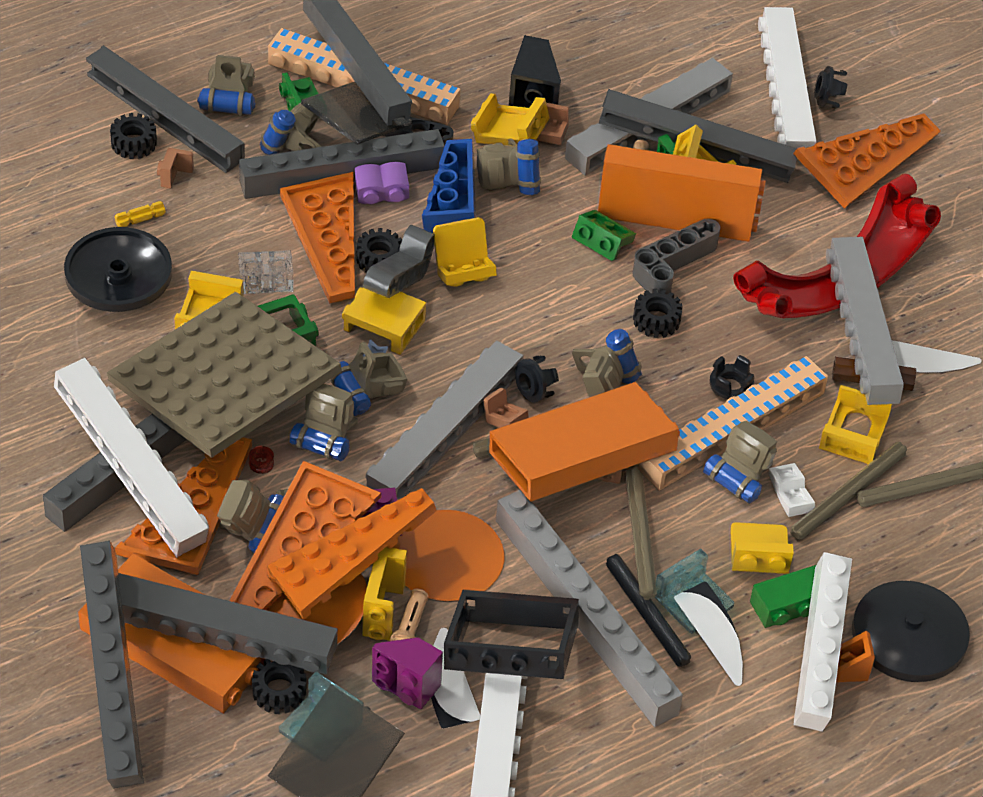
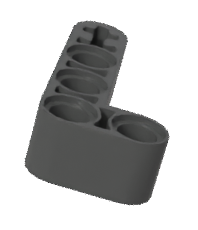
(657, 261)
(403, 267)

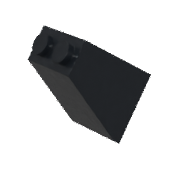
(534, 74)

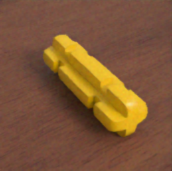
(140, 214)

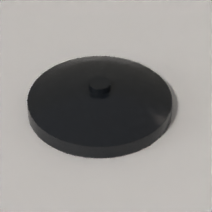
(118, 269)
(913, 630)

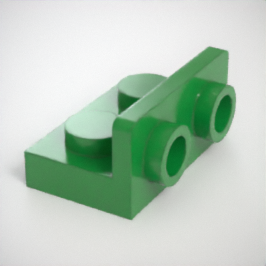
(296, 90)
(602, 234)

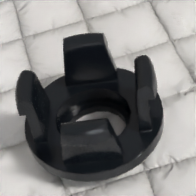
(828, 86)
(738, 371)
(530, 374)

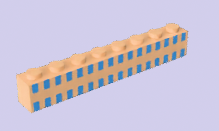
(318, 61)
(759, 405)

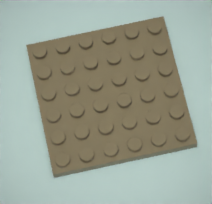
(224, 373)

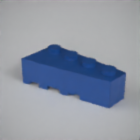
(453, 187)

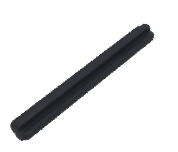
(648, 611)

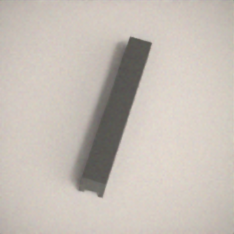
(359, 59)
(166, 109)
(722, 142)

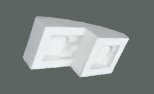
(791, 489)

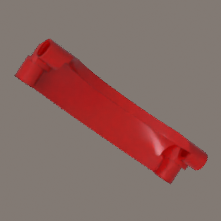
(891, 237)

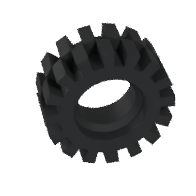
(133, 126)
(376, 241)
(657, 302)
(274, 698)

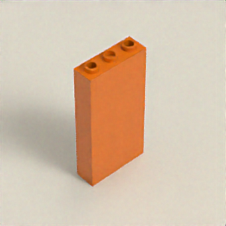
(679, 191)
(583, 441)
(197, 668)

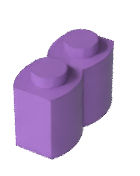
(381, 183)

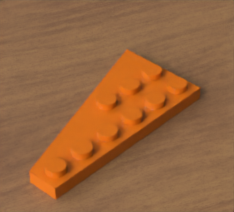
(863, 158)
(325, 224)
(207, 489)
(309, 511)
(345, 553)

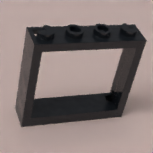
(511, 610)

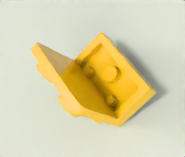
(462, 252)
(760, 548)

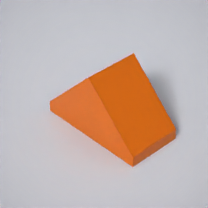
(856, 659)

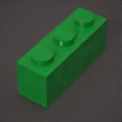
(783, 597)

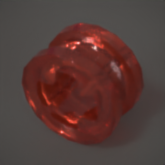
(264, 453)

